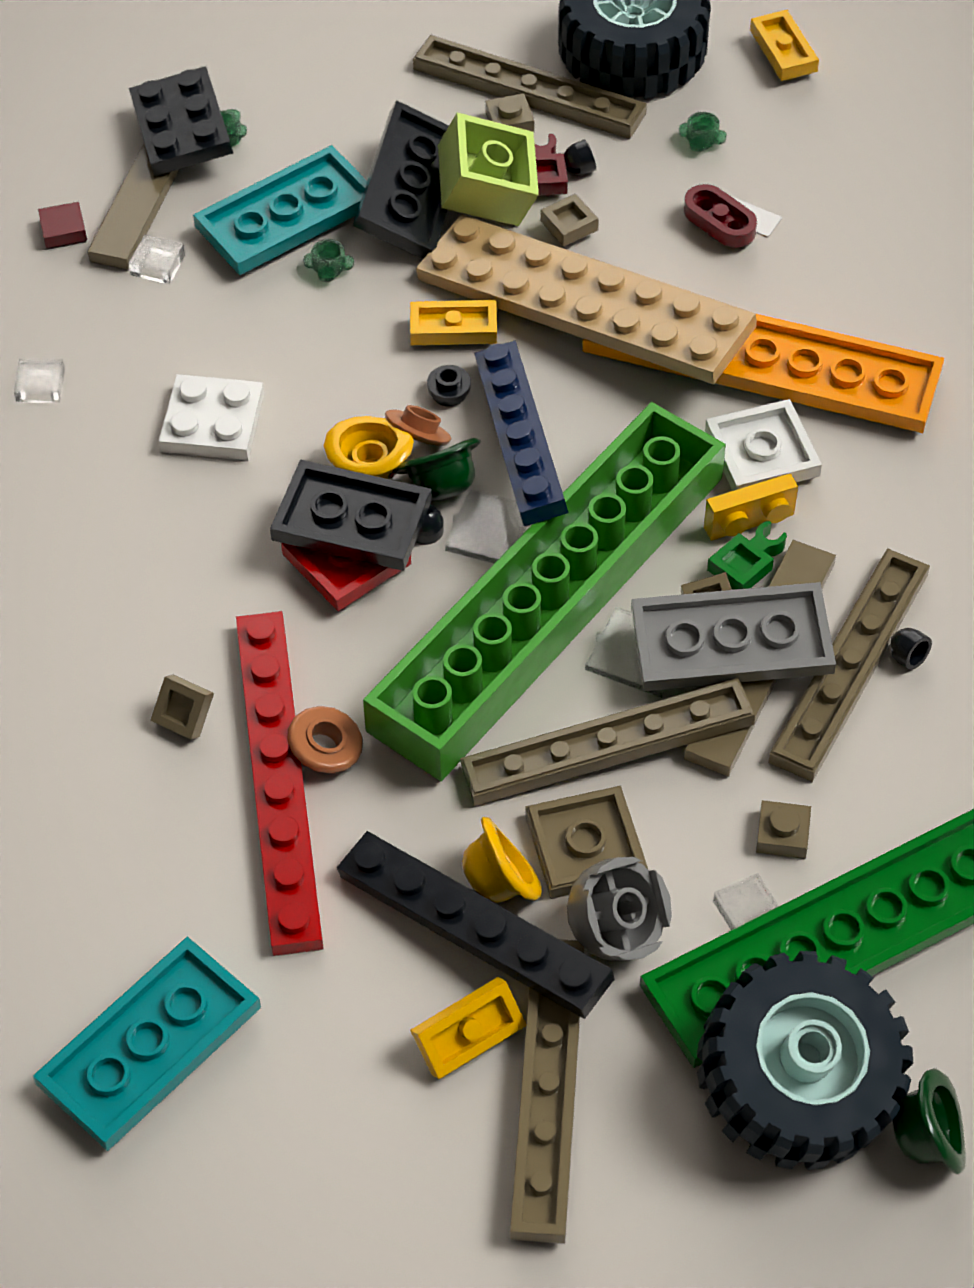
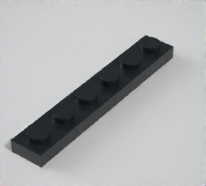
(476, 924)

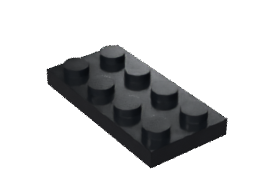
(404, 183)

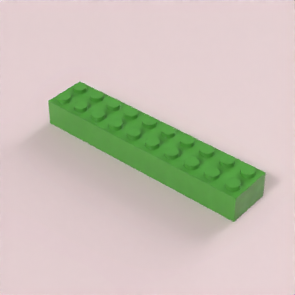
(543, 592)

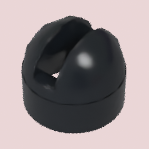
(579, 158)
(432, 527)
(910, 647)

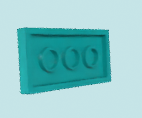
(282, 210)
(147, 1043)

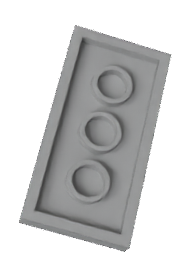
(732, 636)

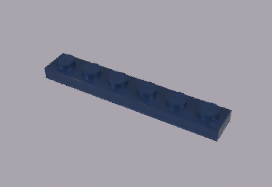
(520, 434)

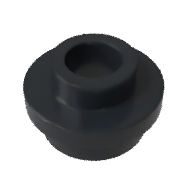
(449, 385)

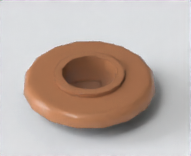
(420, 424)
(327, 722)

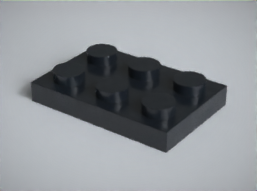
(180, 121)
(351, 514)

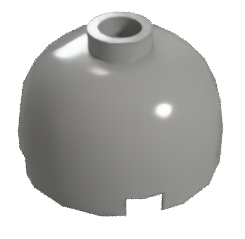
(619, 909)

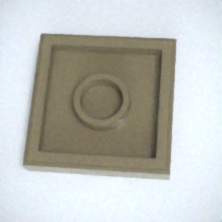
(579, 833)

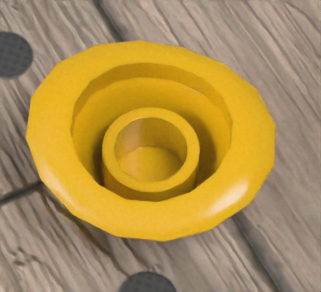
(367, 446)
(498, 867)

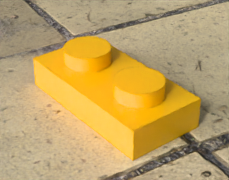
(784, 45)
(453, 322)
(750, 507)
(468, 1027)

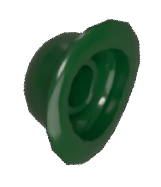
(445, 471)
(931, 1123)

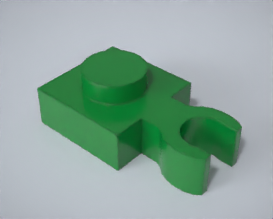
(746, 559)

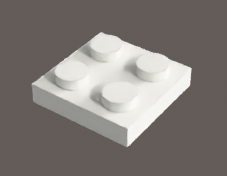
(212, 417)
(764, 445)

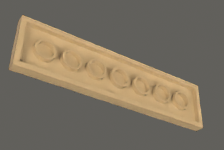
(588, 298)

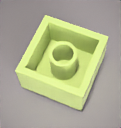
(487, 169)

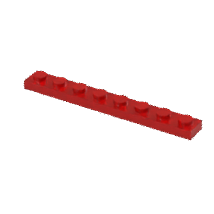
(278, 786)

